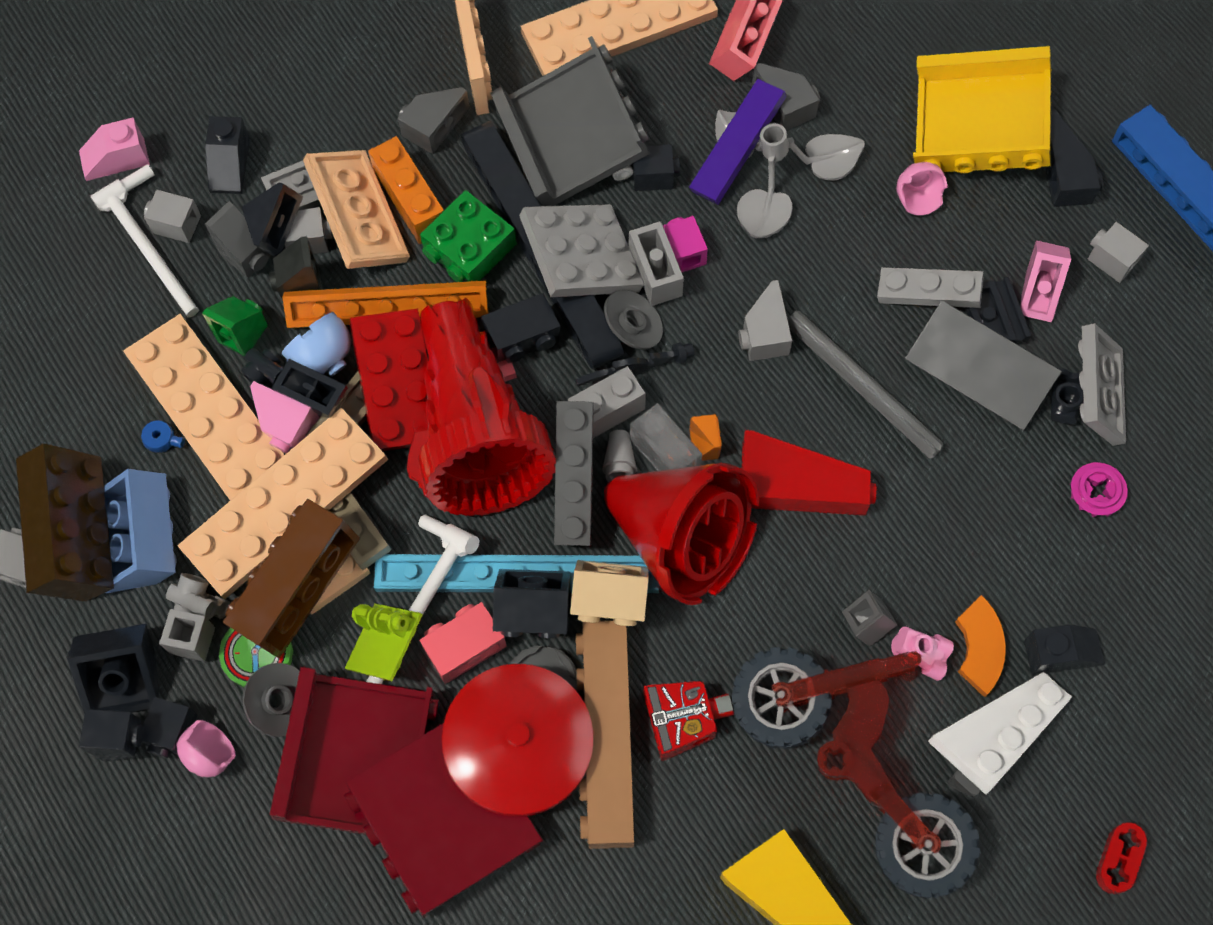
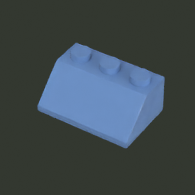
(139, 529)

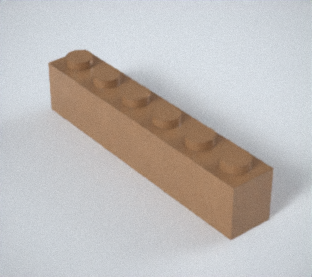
(607, 701)

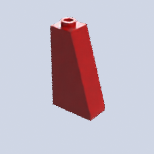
(803, 479)

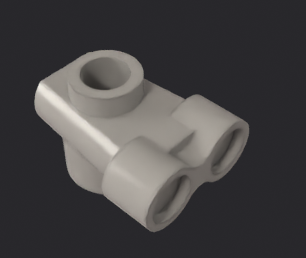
(191, 597)

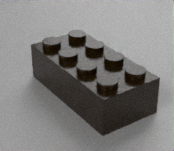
(64, 523)

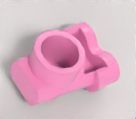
(933, 650)

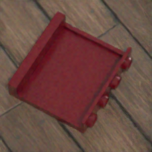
(335, 734)
(430, 828)

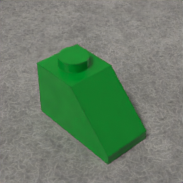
(236, 323)

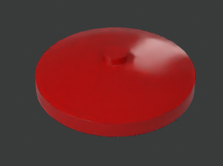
(517, 740)

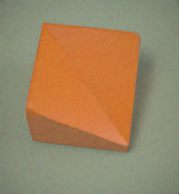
(706, 436)

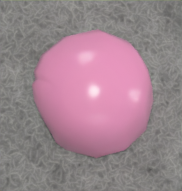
(921, 188)
(205, 749)

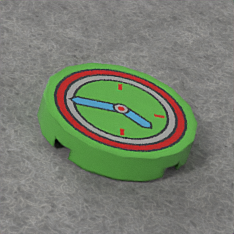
(243, 657)

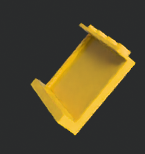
(984, 110)

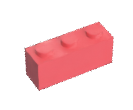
(744, 36)

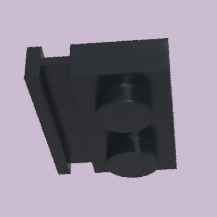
(1001, 311)

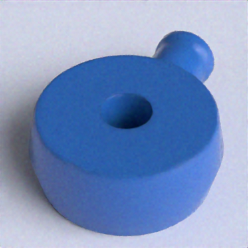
(165, 439)

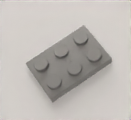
(1102, 384)

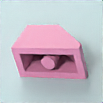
(113, 150)
(1044, 280)
(282, 417)

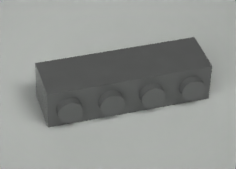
(574, 473)

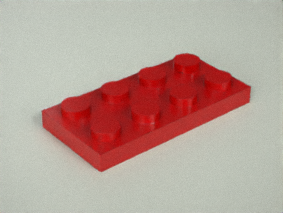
(392, 375)

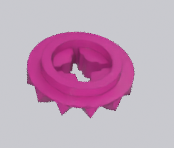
(1096, 474)

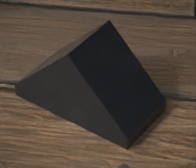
(271, 217)
(310, 388)

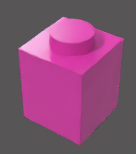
(686, 243)

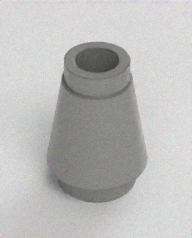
(619, 456)

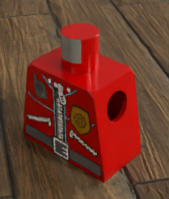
(683, 715)

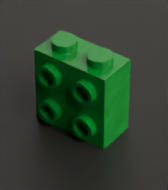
(467, 239)

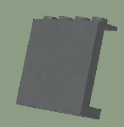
(572, 126)

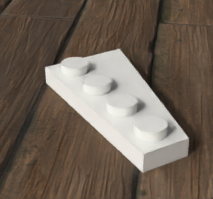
(1001, 731)

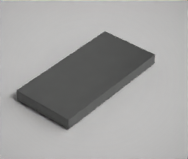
(983, 365)

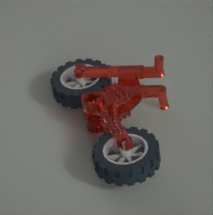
(854, 739)

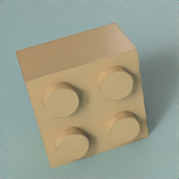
(609, 592)

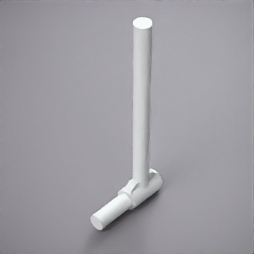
(112, 199)
(456, 543)

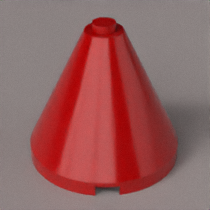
(687, 524)

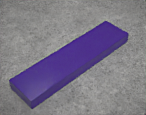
(737, 141)

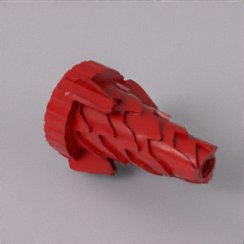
(478, 442)

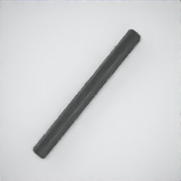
(865, 384)

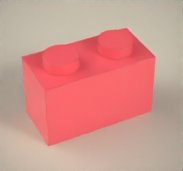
(462, 642)

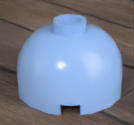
(321, 346)

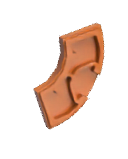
(984, 646)

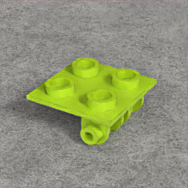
(382, 640)

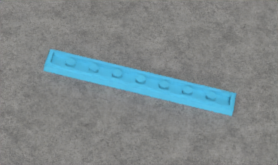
(479, 572)

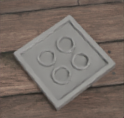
(580, 250)

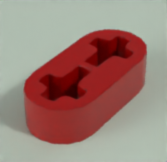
(1130, 861)

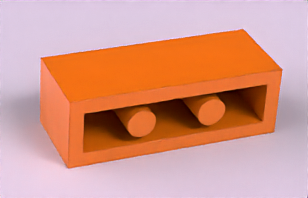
(405, 186)

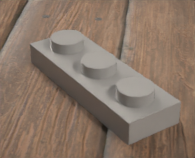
(930, 287)

